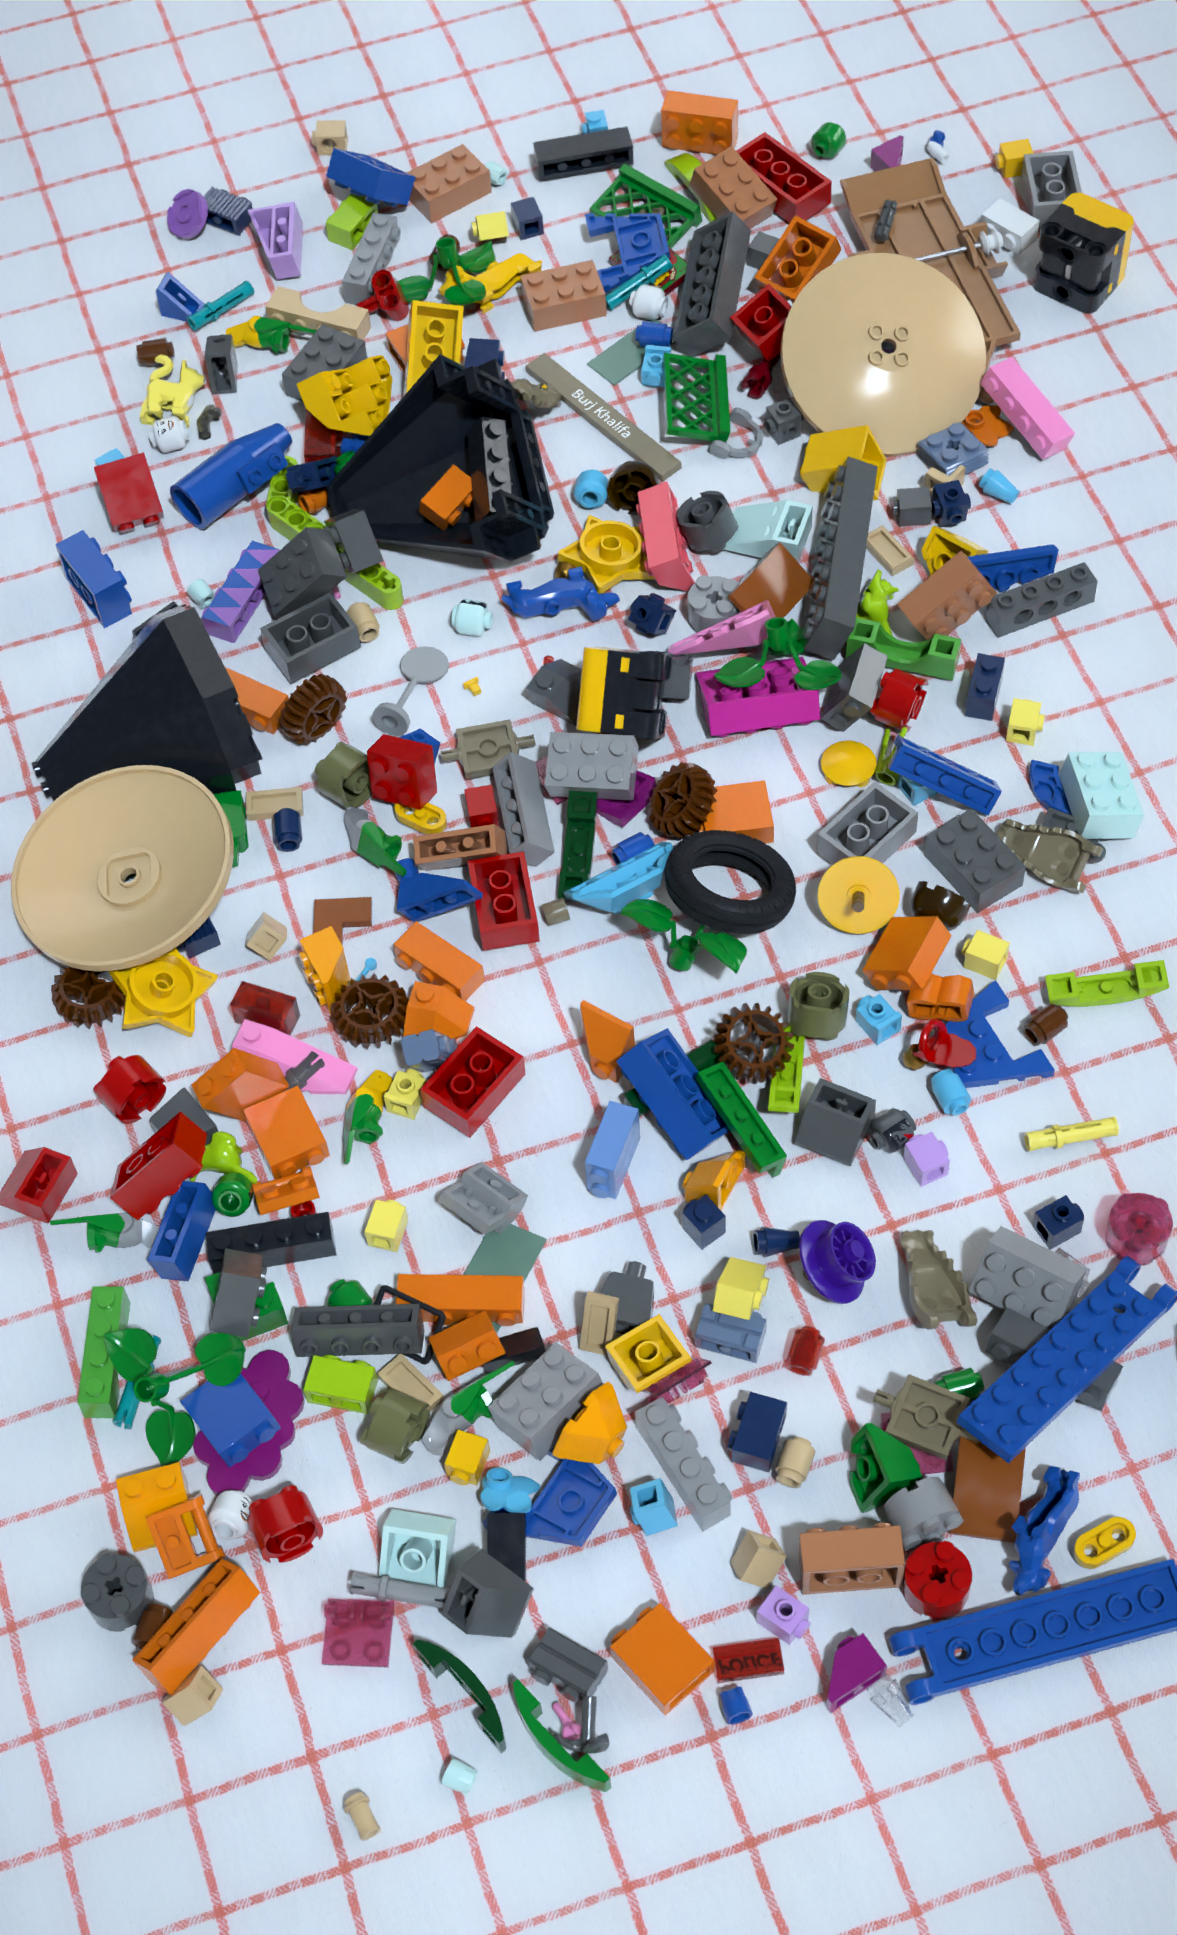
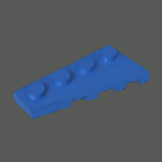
(1017, 565)

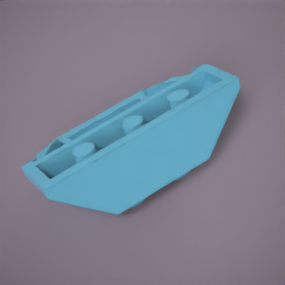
(624, 882)

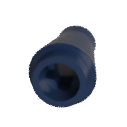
(774, 1241)

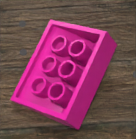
(766, 704)

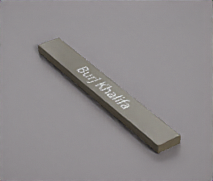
(604, 416)

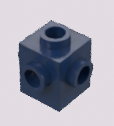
(950, 503)
(651, 614)

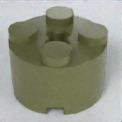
(345, 776)
(818, 1006)
(395, 1425)

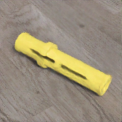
(1057, 1135)

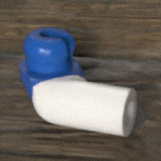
(935, 147)

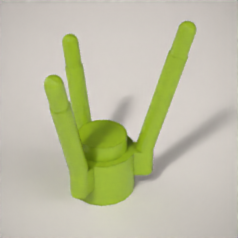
(882, 771)

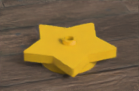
(608, 553)
(171, 1006)

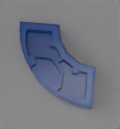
(1047, 786)

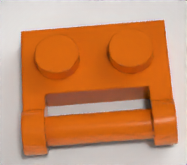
(285, 1191)
(175, 1541)

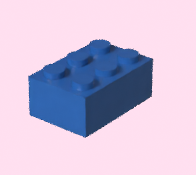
(370, 177)
(94, 578)

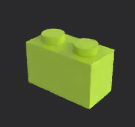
(350, 221)
(341, 1384)

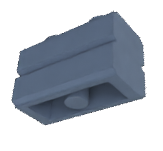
(427, 1049)
(731, 1334)

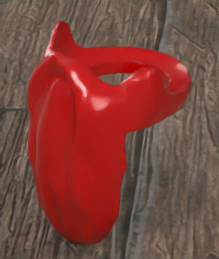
(944, 1048)

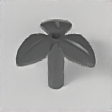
(587, 1741)

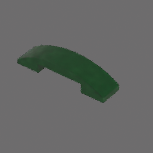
(578, 840)
(439, 1661)

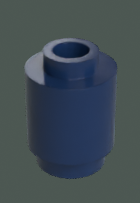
(287, 829)

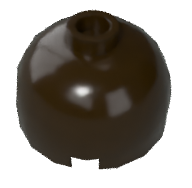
(628, 481)
(939, 903)

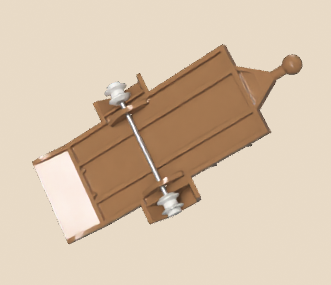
(932, 232)

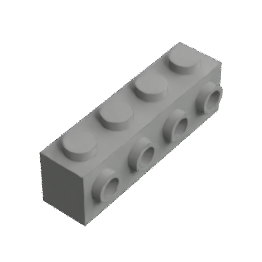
(370, 256)
(523, 808)
(683, 1464)

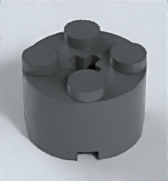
(707, 521)
(101, 1592)

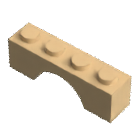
(288, 307)

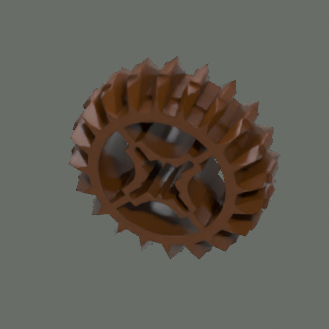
(313, 709)
(682, 800)
(99, 997)
(750, 1019)
(361, 1023)

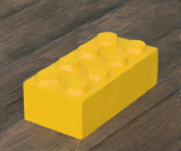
(431, 332)

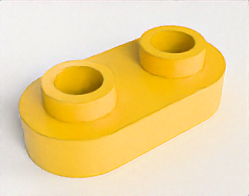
(421, 819)
(1103, 1544)

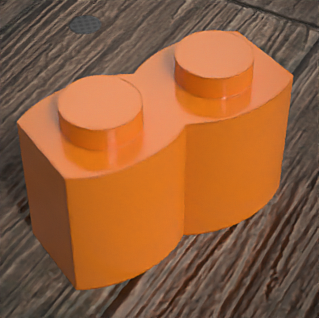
(942, 998)

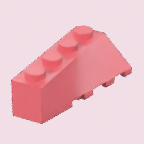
(664, 538)

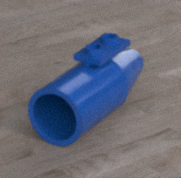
(231, 474)

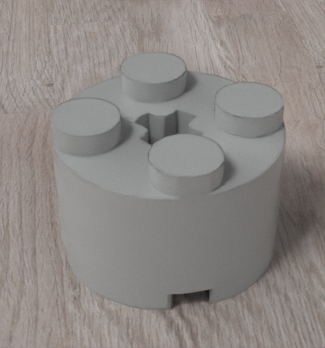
(710, 602)
(923, 1513)

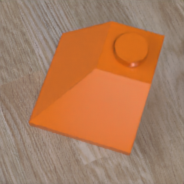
(605, 1040)

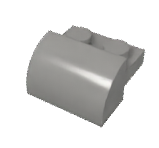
(484, 1199)

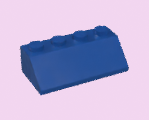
(670, 1090)

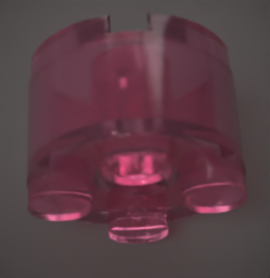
(1139, 1227)

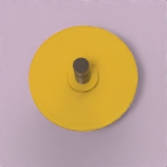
(858, 894)

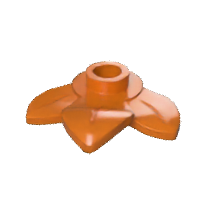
(987, 425)

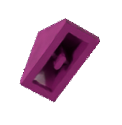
(887, 154)

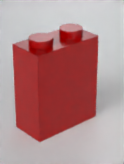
(129, 493)

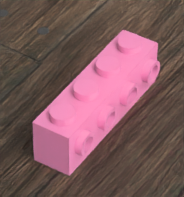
(1027, 408)

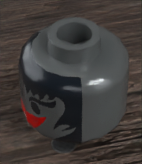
(892, 1130)

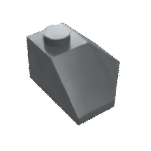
(557, 689)

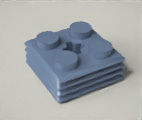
(953, 448)

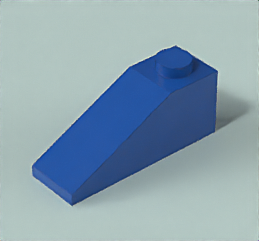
(432, 894)

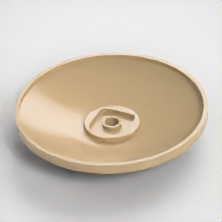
(847, 380)
(94, 835)

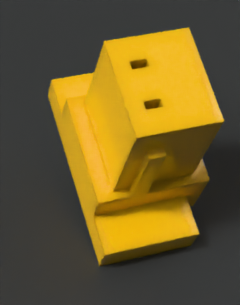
(472, 685)

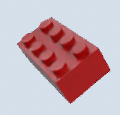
(793, 181)

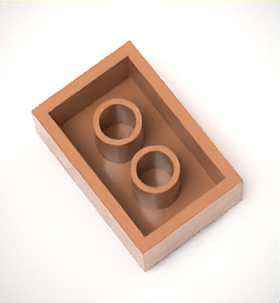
(449, 183)
(731, 185)
(563, 295)
(947, 597)
(851, 1559)

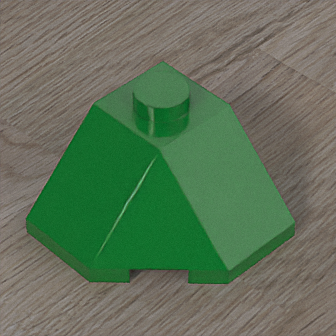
(880, 1467)

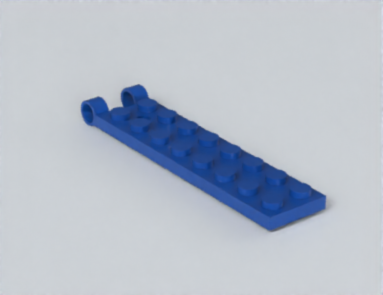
(1064, 1362)
(1042, 1630)

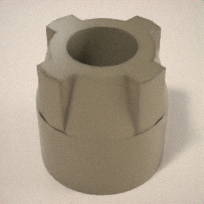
(555, 911)

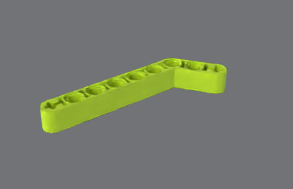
(290, 520)

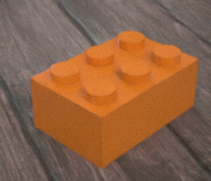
(699, 122)
(797, 258)

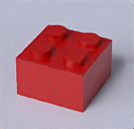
(763, 321)
(402, 771)

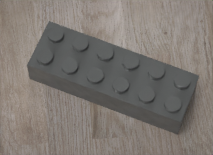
(712, 284)

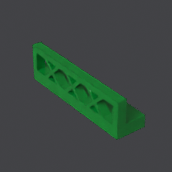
(742, 1119)

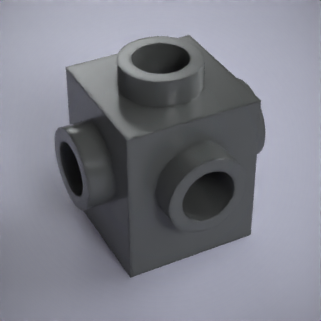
(783, 421)

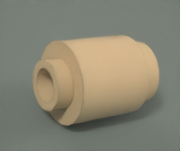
(365, 621)
(794, 1462)

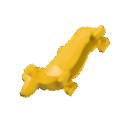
(496, 279)

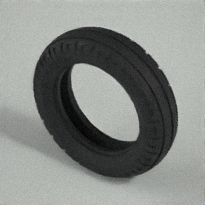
(719, 911)

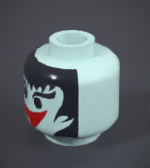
(471, 617)

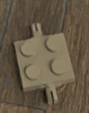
(484, 746)
(925, 1416)

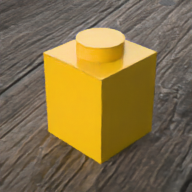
(1011, 157)
(467, 1458)

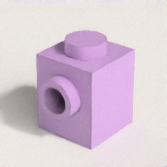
(926, 1158)
(784, 1616)

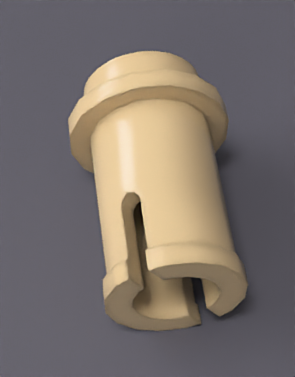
(362, 1815)

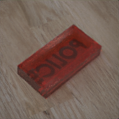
(748, 1660)

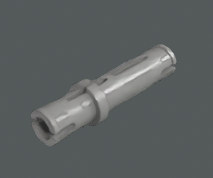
(386, 1588)

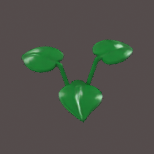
(447, 255)
(781, 639)
(658, 918)
(170, 1432)

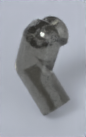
(203, 422)

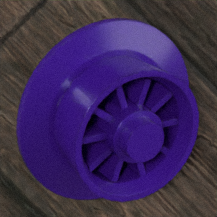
(836, 1259)

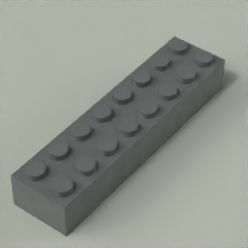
(840, 558)

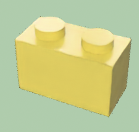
(740, 1288)

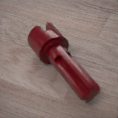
(759, 377)

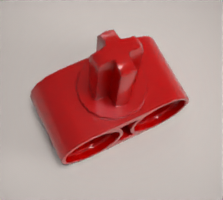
(386, 296)

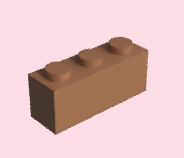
(458, 846)

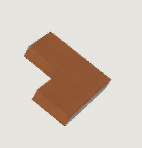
(342, 914)

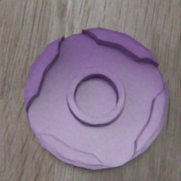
(187, 213)

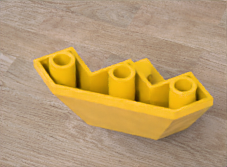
(350, 397)

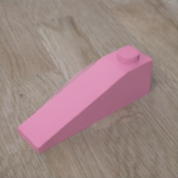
(734, 632)
(289, 1052)

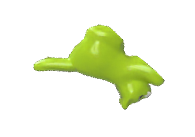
(874, 601)
(224, 1157)

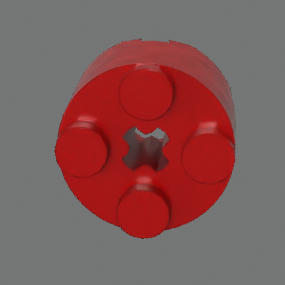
(900, 699)
(130, 1088)
(284, 1525)
(930, 1597)

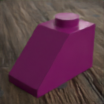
(853, 1671)

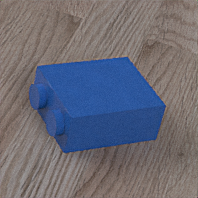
(231, 1418)

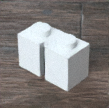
(1016, 226)

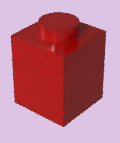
(481, 806)

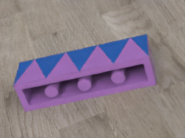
(239, 594)

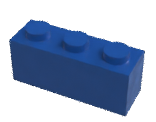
(182, 1231)

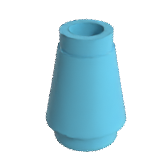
(999, 486)

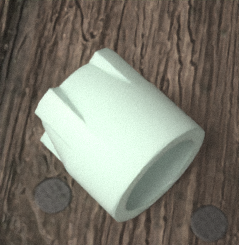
(497, 174)
(200, 593)
(459, 1776)

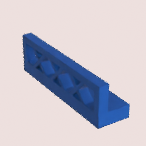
(944, 776)

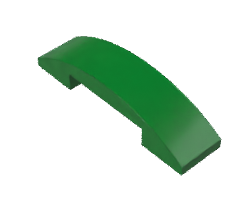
(583, 1771)

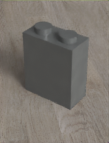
(857, 689)

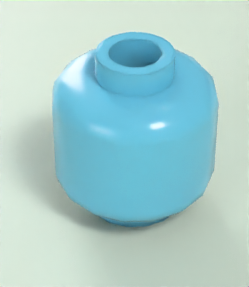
(591, 489)

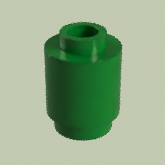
(963, 1382)

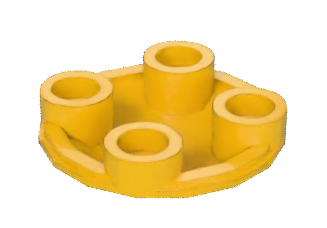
(848, 764)

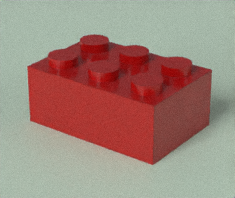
(507, 907)
(473, 1081)
(159, 1166)

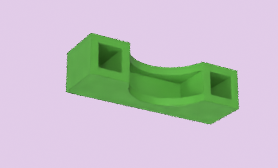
(931, 657)
(99, 1378)

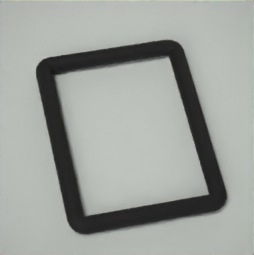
(385, 1288)

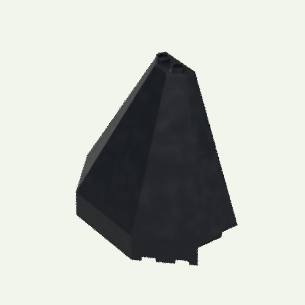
(423, 442)
(158, 707)

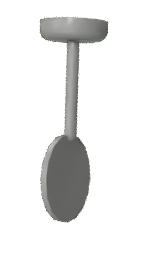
(419, 666)

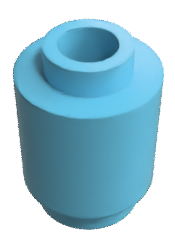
(950, 1092)

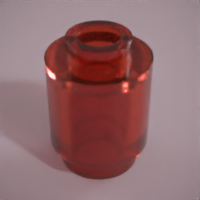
(805, 1351)

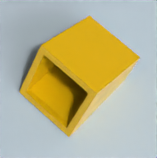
(832, 448)

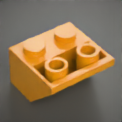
(324, 965)

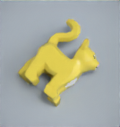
(170, 395)

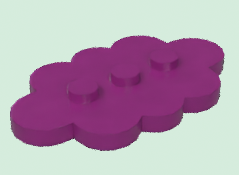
(269, 1379)

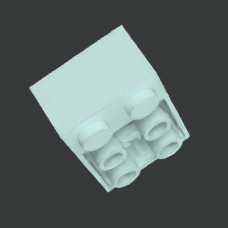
(770, 523)

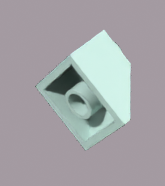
(417, 1548)

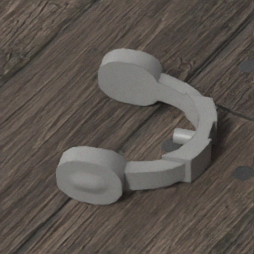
(742, 418)

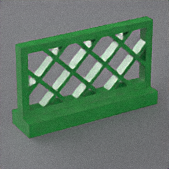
(656, 196)
(718, 403)

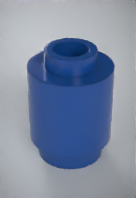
(654, 334)
(631, 847)

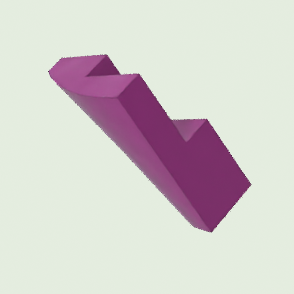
(623, 811)

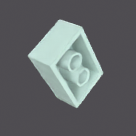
(1101, 795)

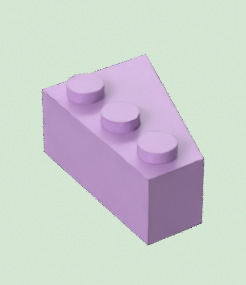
(281, 236)

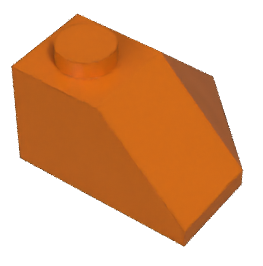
(437, 1009)

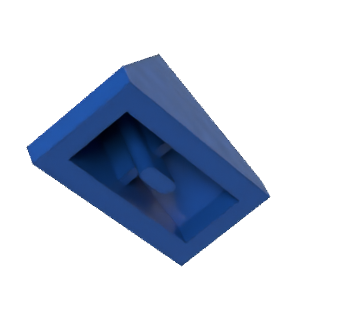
(176, 300)

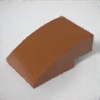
(773, 579)
(987, 1492)

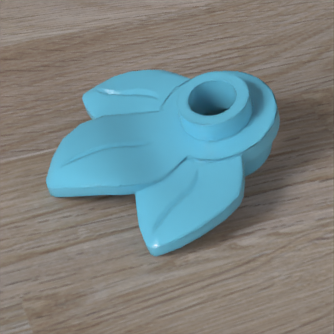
(507, 1491)

